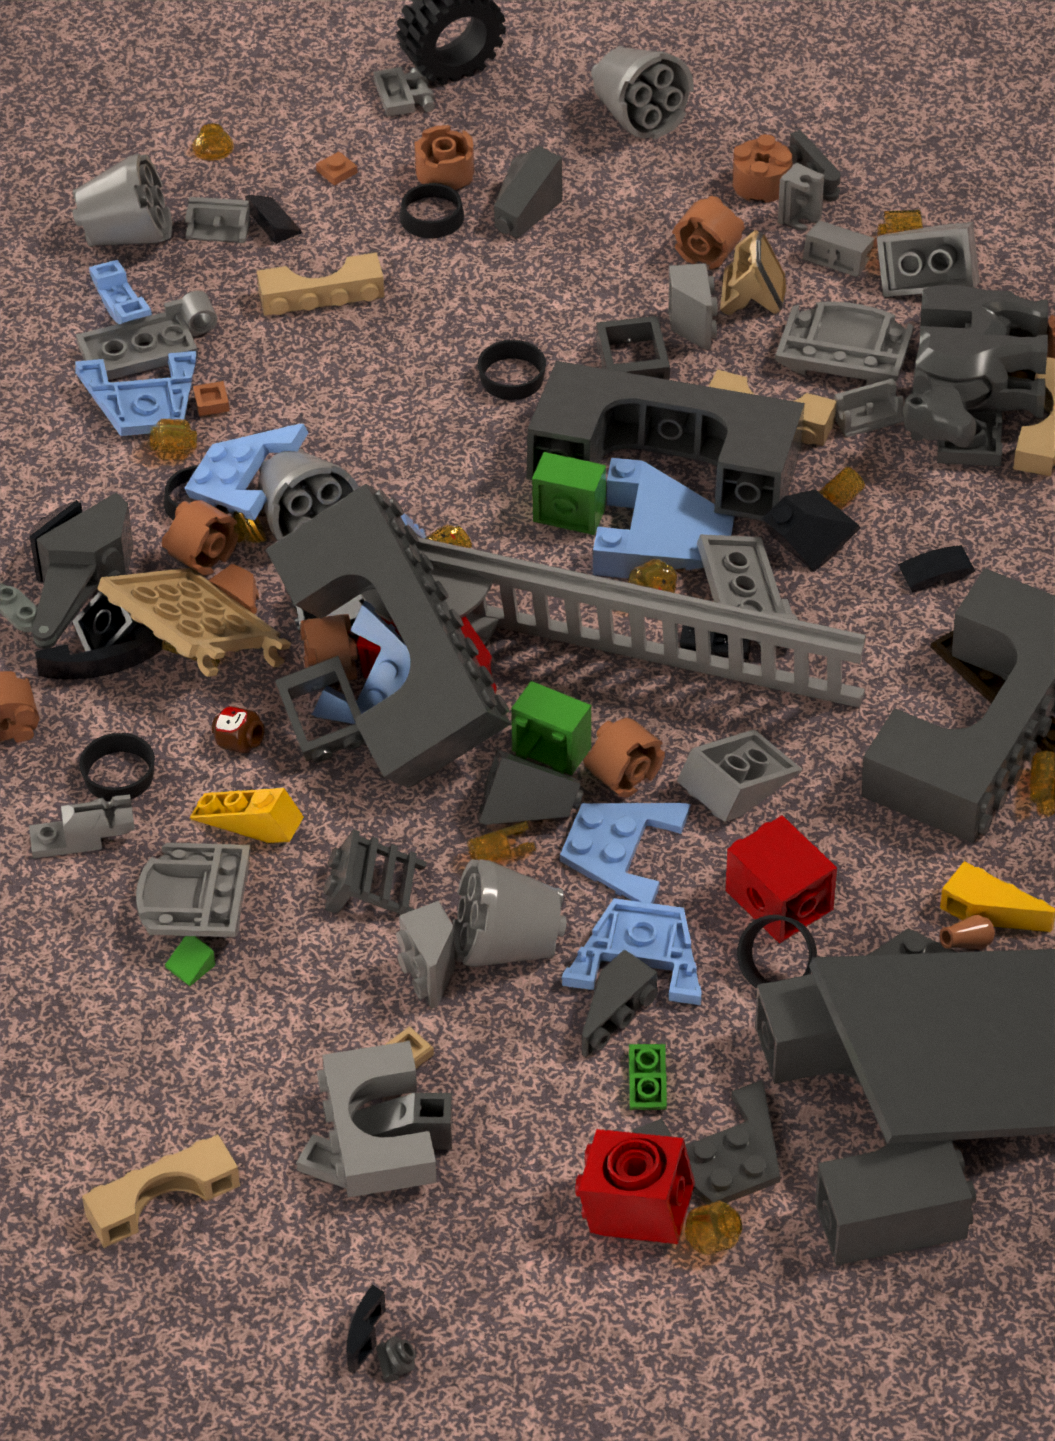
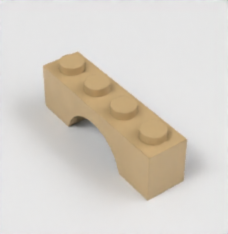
(287, 292)
(818, 410)
(1037, 442)
(200, 1169)

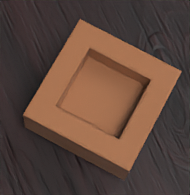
(336, 168)
(211, 398)

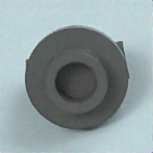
(395, 1358)

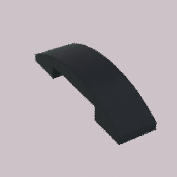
(60, 664)

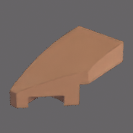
(238, 585)

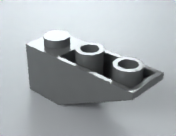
(619, 993)
(410, 1115)

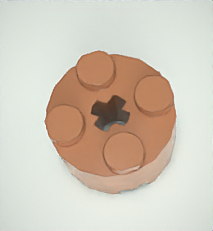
(444, 157)
(759, 167)
(708, 232)
(200, 536)
(328, 639)
(17, 708)
(624, 756)

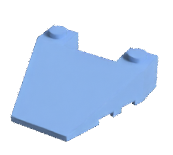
(663, 522)

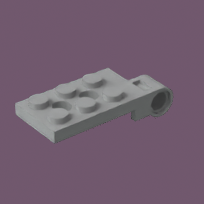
(165, 331)
(752, 572)

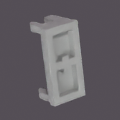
(800, 196)
(217, 219)
(837, 248)
(868, 408)

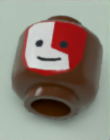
(238, 729)

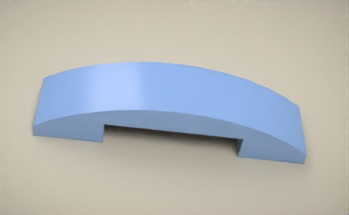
(117, 294)

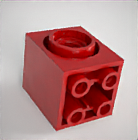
(780, 875)
(635, 1186)

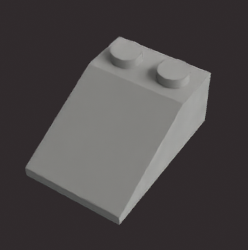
(928, 258)
(736, 773)

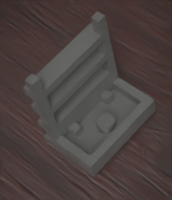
(354, 869)

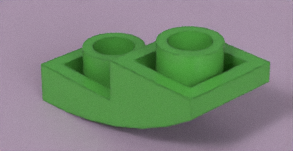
(647, 1077)

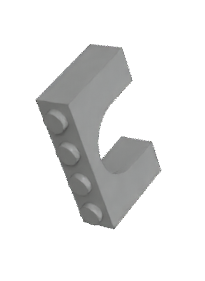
(367, 1161)

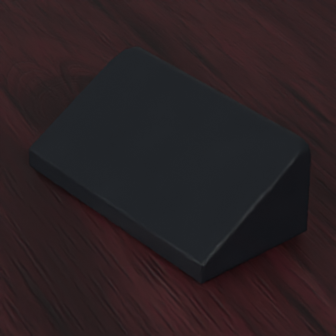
(272, 218)

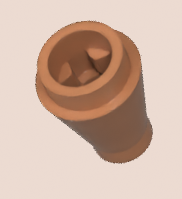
(969, 933)

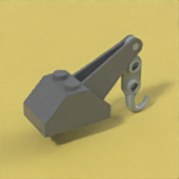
(71, 565)

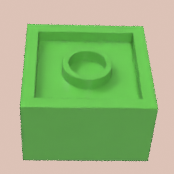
(569, 493)
(551, 728)

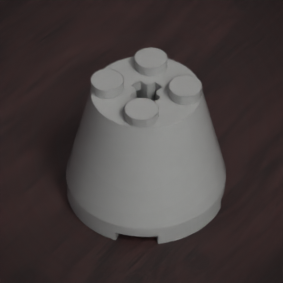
(643, 89)
(124, 205)
(300, 488)
(505, 916)

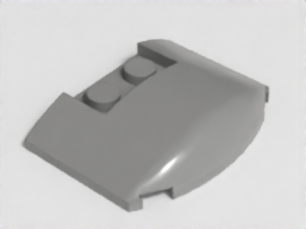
(844, 342)
(194, 890)

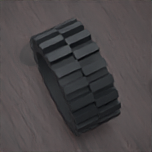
(469, 51)

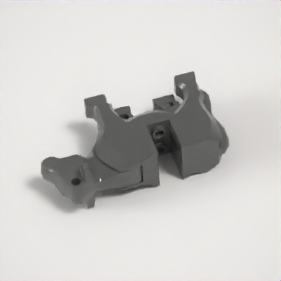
(964, 360)

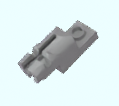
(82, 827)

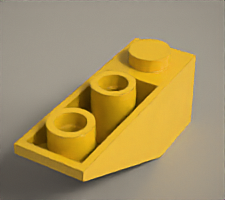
(257, 814)
(978, 893)

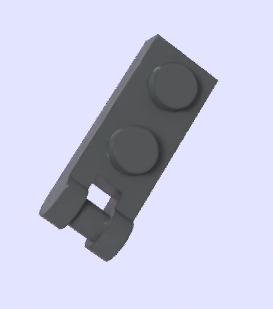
(808, 155)

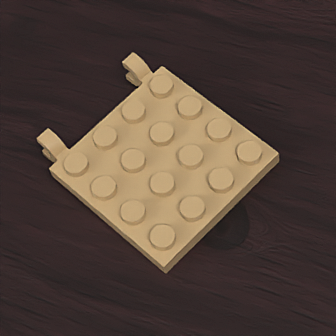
(192, 615)

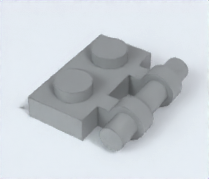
(396, 93)

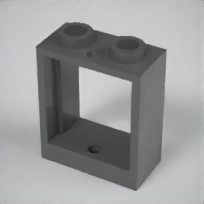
(633, 331)
(312, 679)

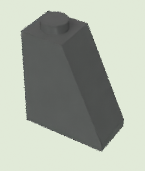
(528, 191)
(526, 791)

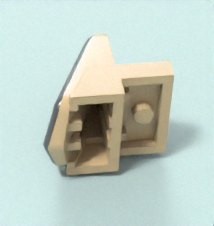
(753, 276)

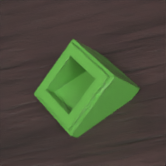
(191, 960)

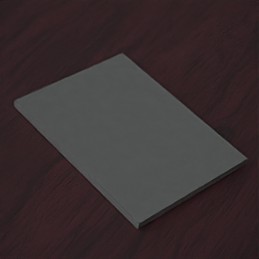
(948, 1040)

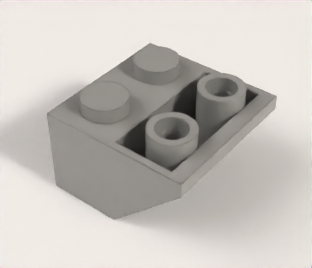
(691, 303)
(427, 950)

